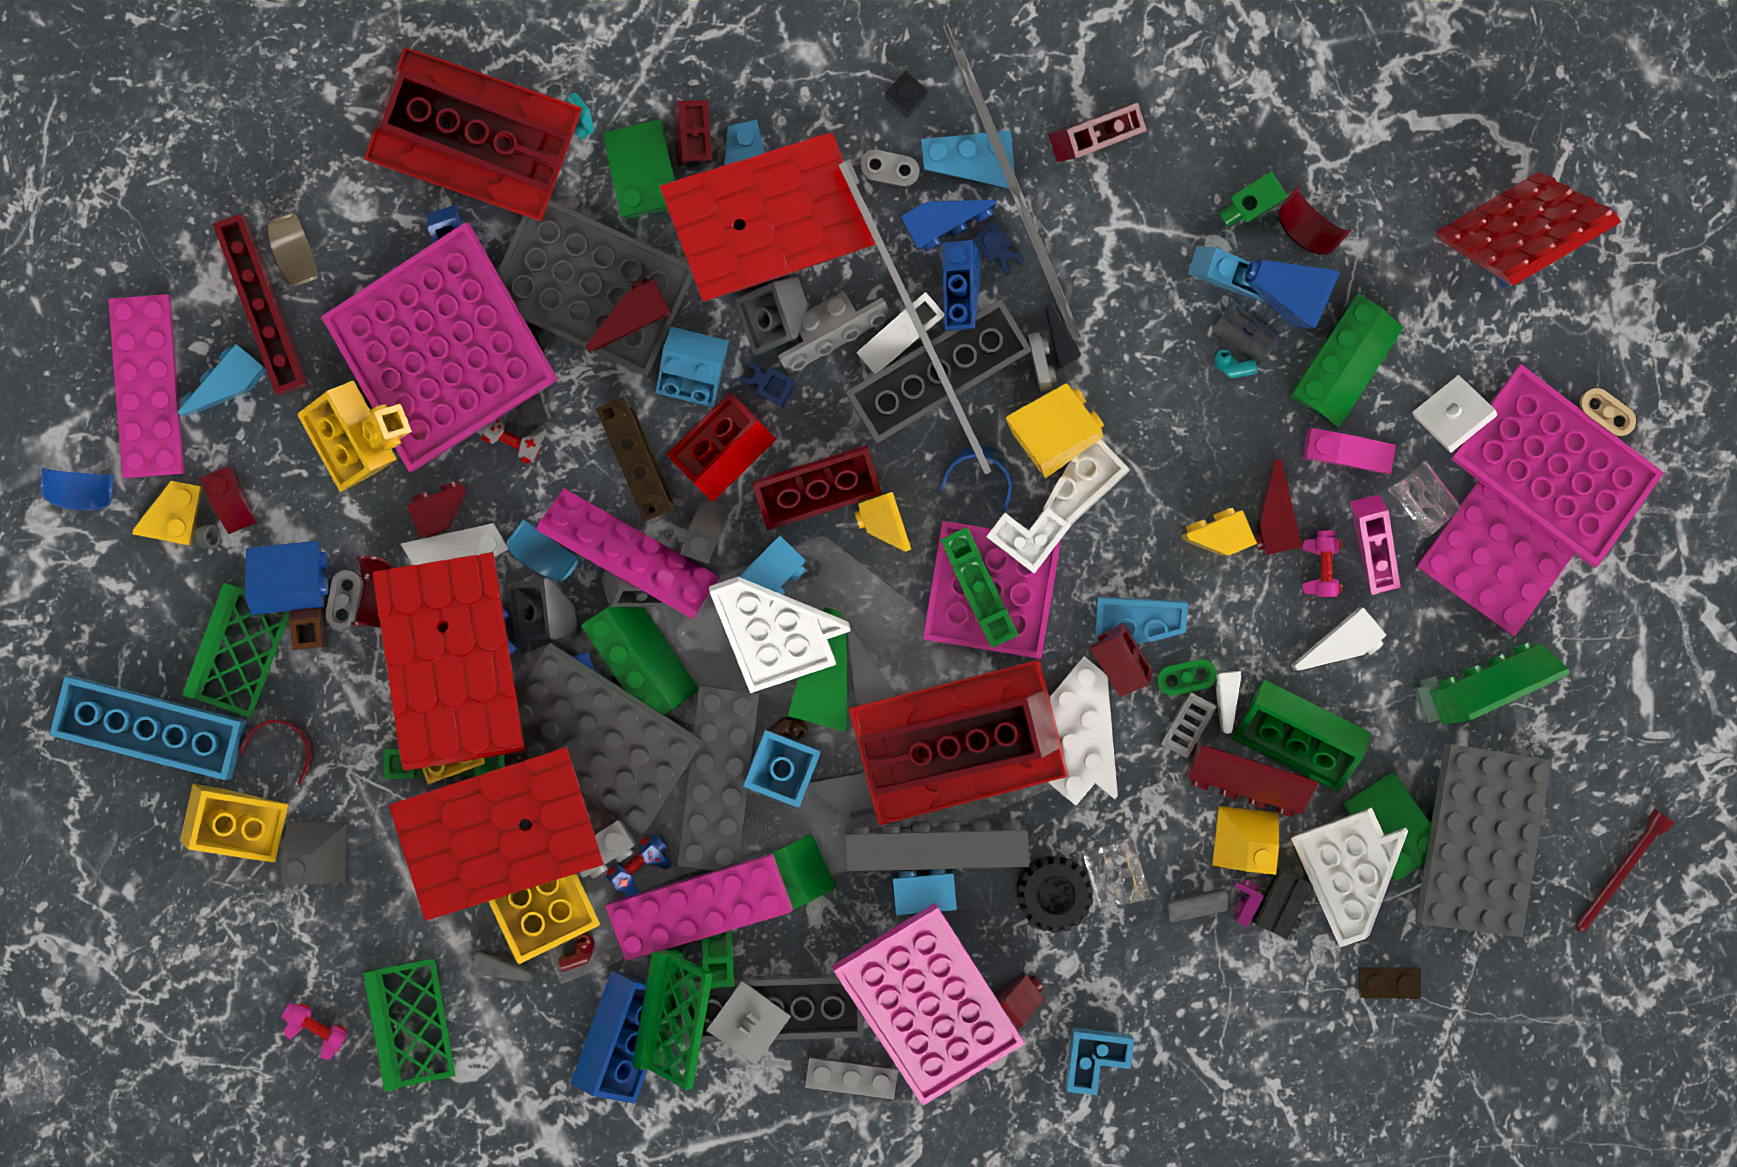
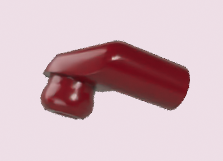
(581, 954)

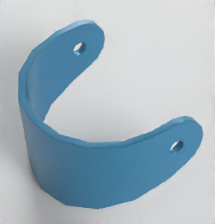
(540, 553)

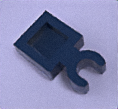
(993, 244)
(771, 386)

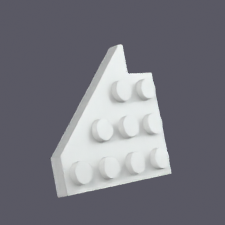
(1085, 732)
(1350, 870)

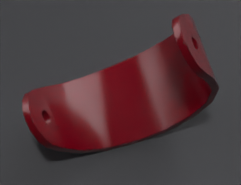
(1308, 226)
(368, 610)
(309, 746)

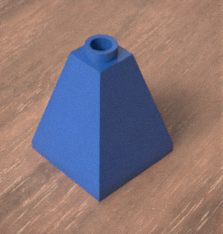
(1292, 289)

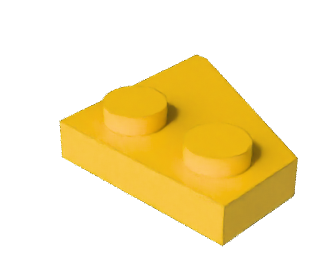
(172, 514)

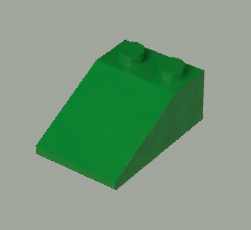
(638, 167)
(1395, 811)

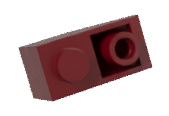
(438, 511)

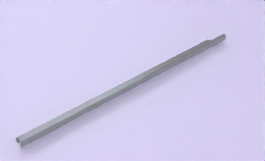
(852, 180)
(1013, 186)

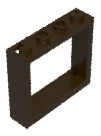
(636, 460)

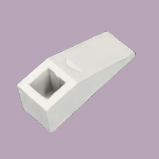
(899, 334)

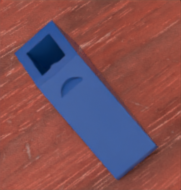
(938, 218)
(960, 284)

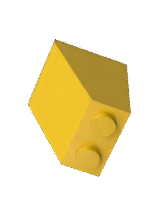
(1055, 428)

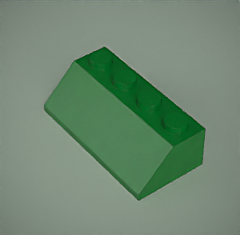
(1346, 360)
(640, 657)
(1496, 683)
(1302, 735)

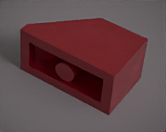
(228, 499)

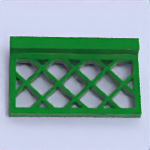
(209, 649)
(659, 1017)
(383, 1031)

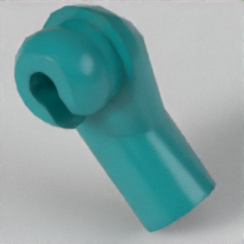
(585, 125)
(1233, 368)

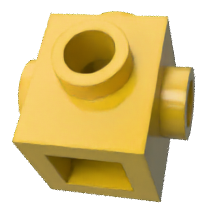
(385, 426)

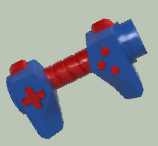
(650, 852)

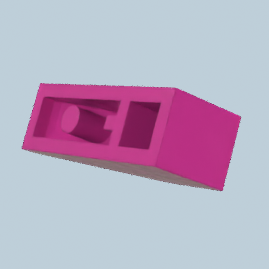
(1348, 451)
(1375, 543)

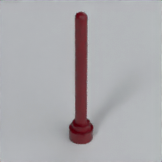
(1657, 825)

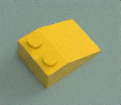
(233, 823)

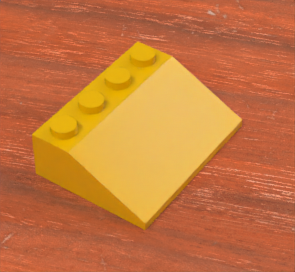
(543, 916)

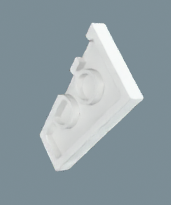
(1085, 481)
(456, 544)

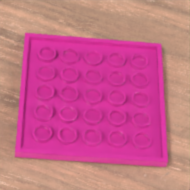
(441, 345)

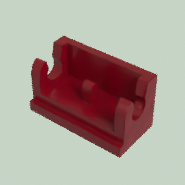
(692, 132)
(1122, 660)

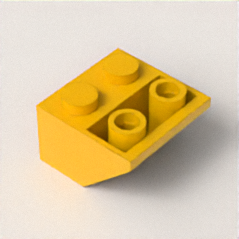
(1224, 535)

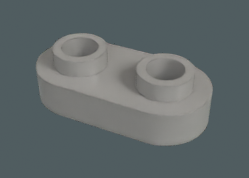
(889, 169)
(1044, 374)
(340, 598)

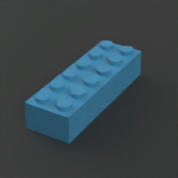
(148, 727)

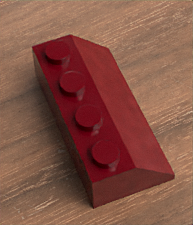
(816, 487)
(1251, 779)

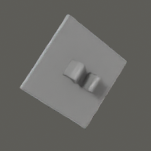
(748, 1023)

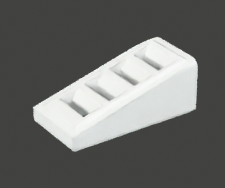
(1227, 692)

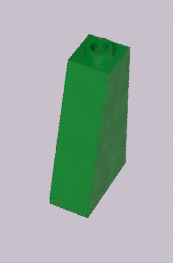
(823, 693)

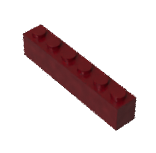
(261, 304)

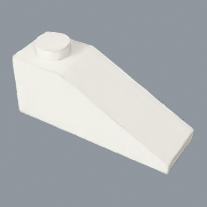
(1347, 640)

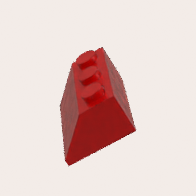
(721, 447)

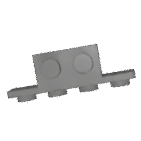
(831, 326)

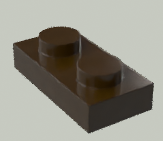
(1390, 982)

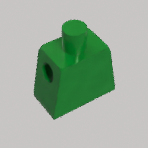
(1267, 193)

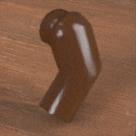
(791, 728)

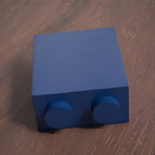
(285, 577)

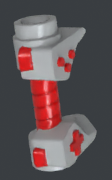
(528, 447)

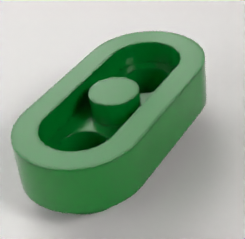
(1186, 677)

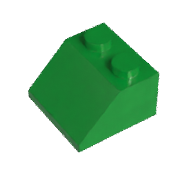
(803, 870)

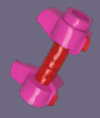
(1325, 545)
(301, 1017)

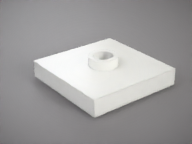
(1454, 413)

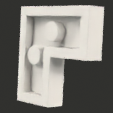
(1029, 546)

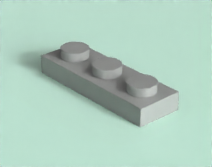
(851, 1077)

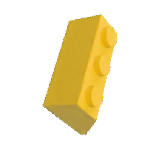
(337, 434)

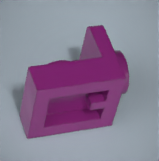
(1246, 907)

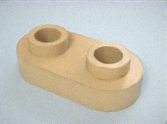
(1607, 410)

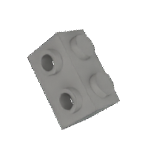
(613, 842)

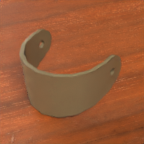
(291, 249)

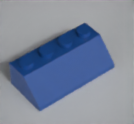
(609, 1050)

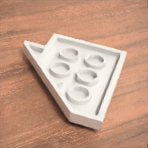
(773, 633)

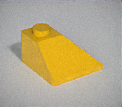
(883, 521)
(1246, 840)

